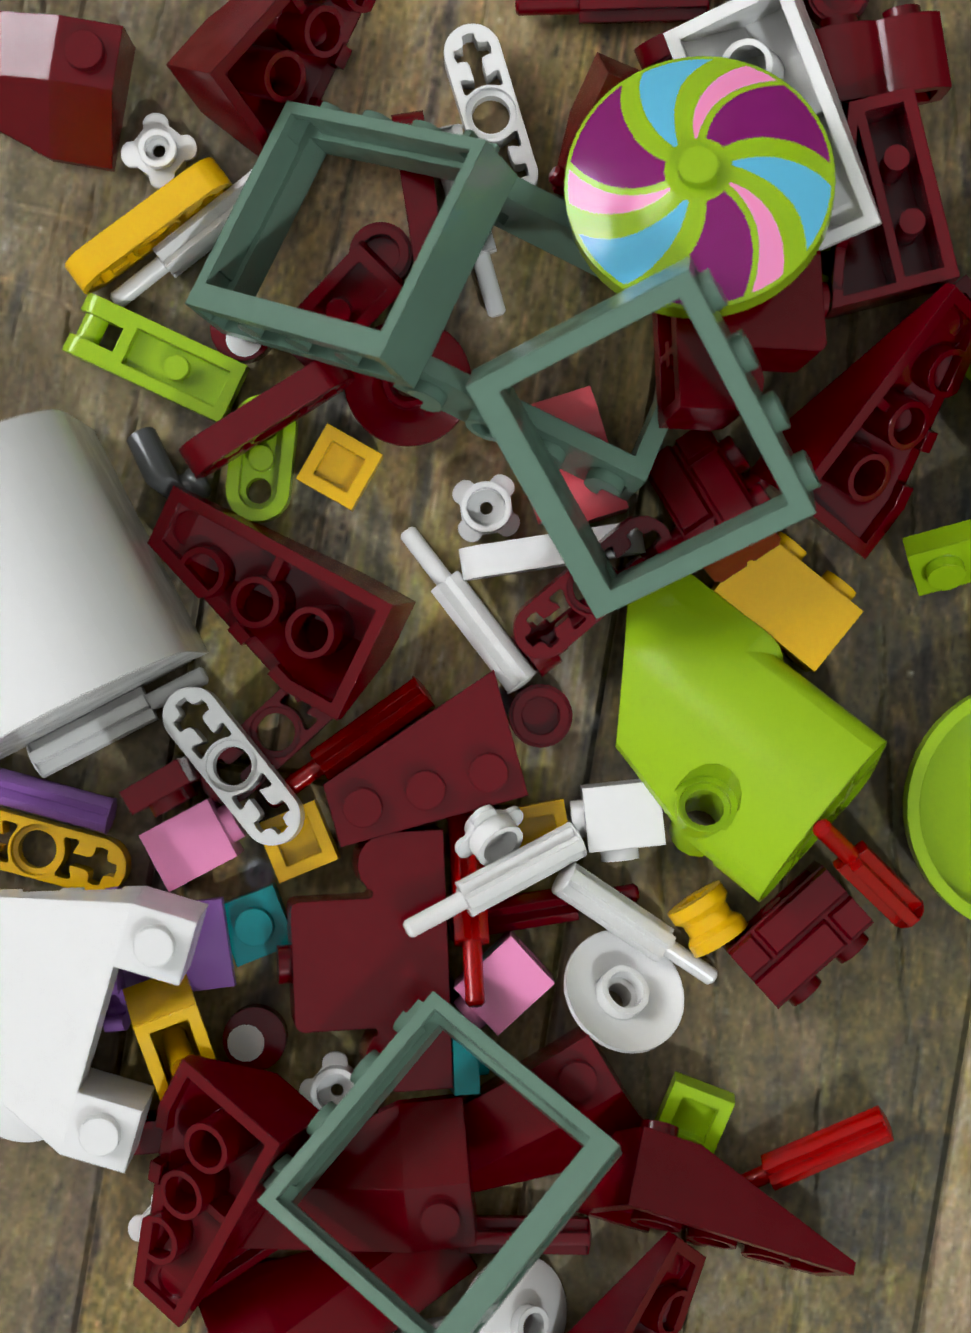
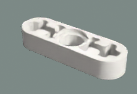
(493, 67)
(528, 554)
(215, 719)

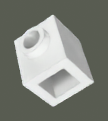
(618, 819)

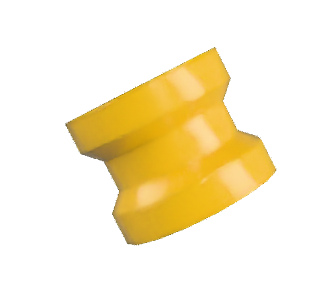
(707, 919)

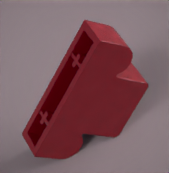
(782, 332)
(354, 959)

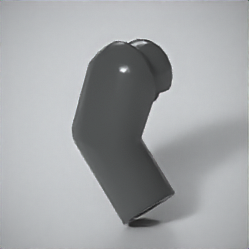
(157, 467)

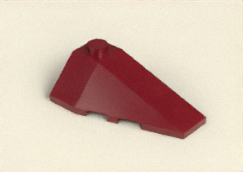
(297, 610)
(394, 1186)

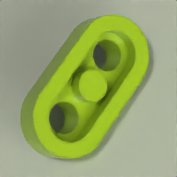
(268, 461)

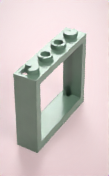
(272, 199)
(544, 222)
(549, 493)
(373, 1082)

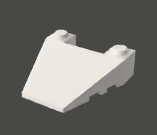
(54, 994)

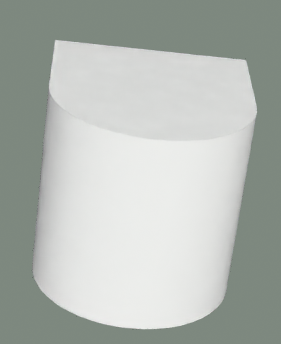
(79, 585)

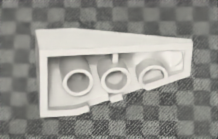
(783, 41)

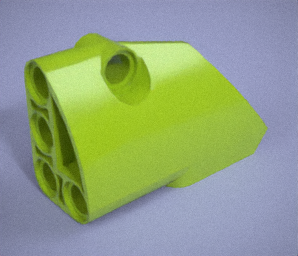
(733, 733)

